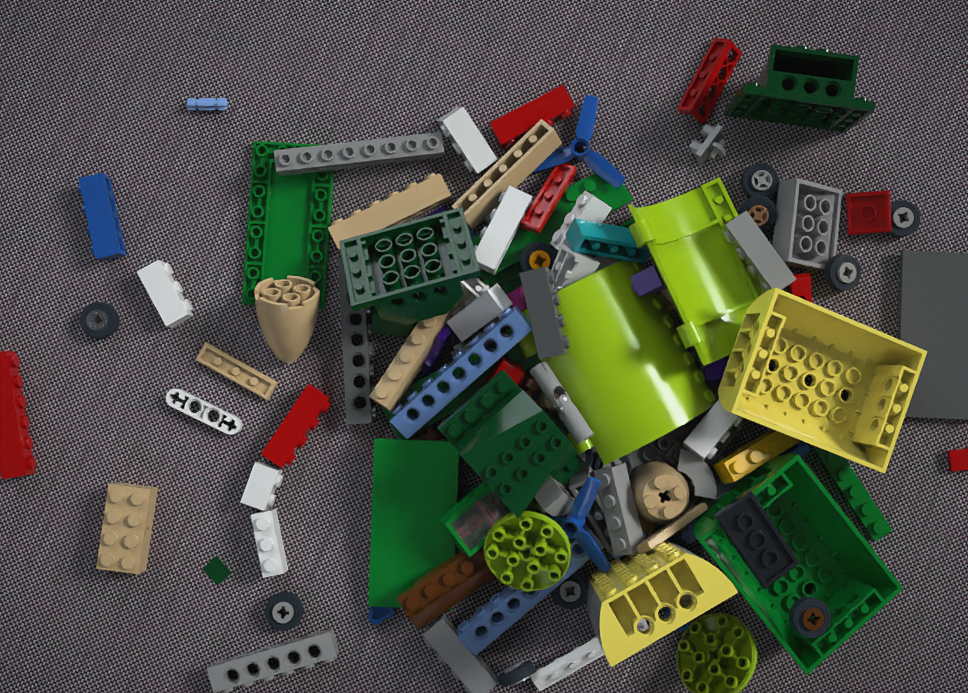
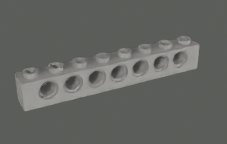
(359, 153)

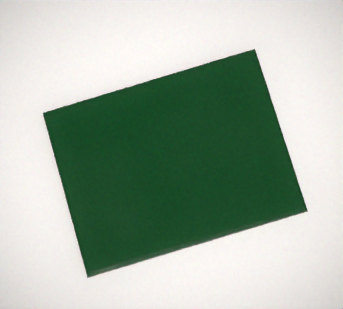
(217, 570)

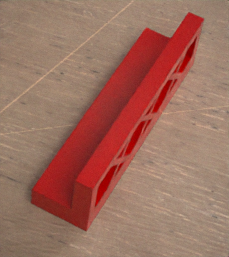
(707, 76)

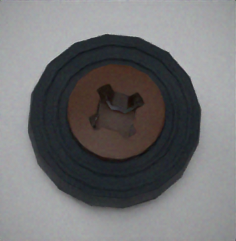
(802, 612)

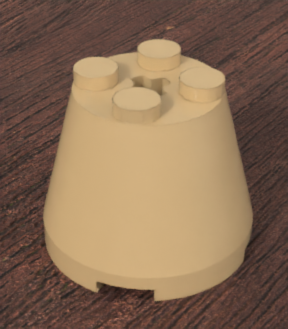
(646, 485)

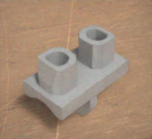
(711, 146)

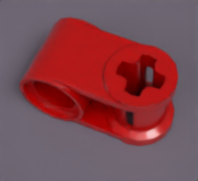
(801, 286)

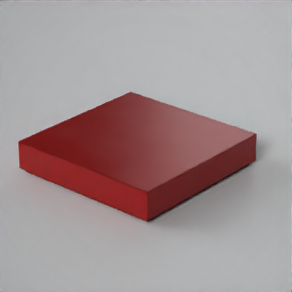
(868, 213)

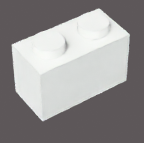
(262, 486)

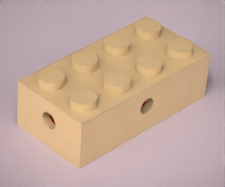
(127, 528)

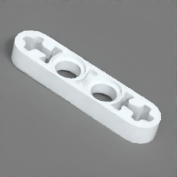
(202, 414)

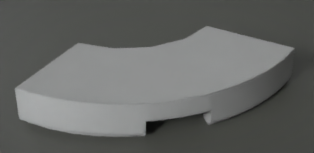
(699, 474)

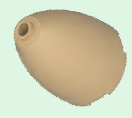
(287, 314)

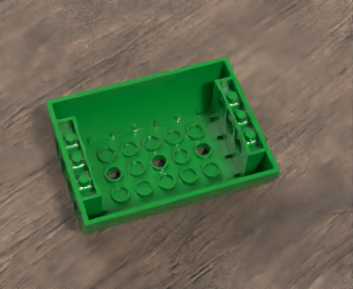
(830, 555)

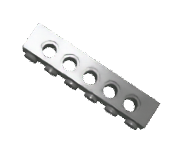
(223, 682)

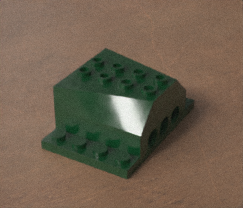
(804, 91)
(411, 267)
(511, 443)

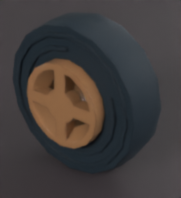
(763, 218)

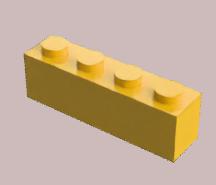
(753, 455)

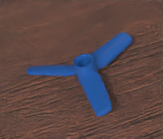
(593, 159)
(577, 515)

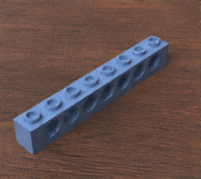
(409, 424)
(494, 626)

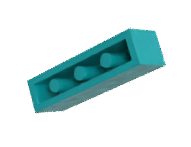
(605, 241)

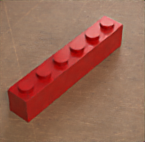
(15, 441)

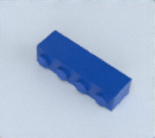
(101, 217)

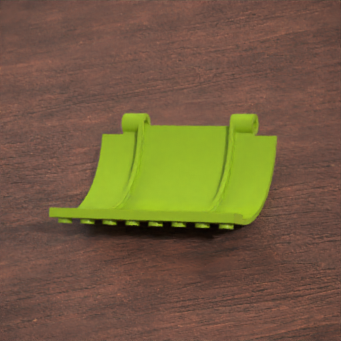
(699, 266)
(623, 363)

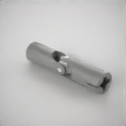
(566, 409)

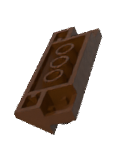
(445, 587)

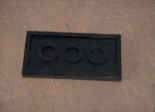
(756, 539)

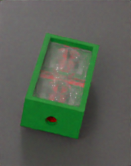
(472, 518)

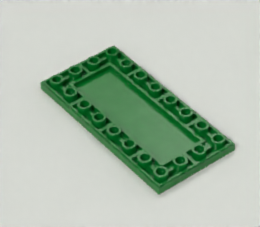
(286, 223)
(410, 492)

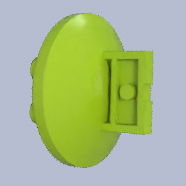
(527, 551)
(716, 655)

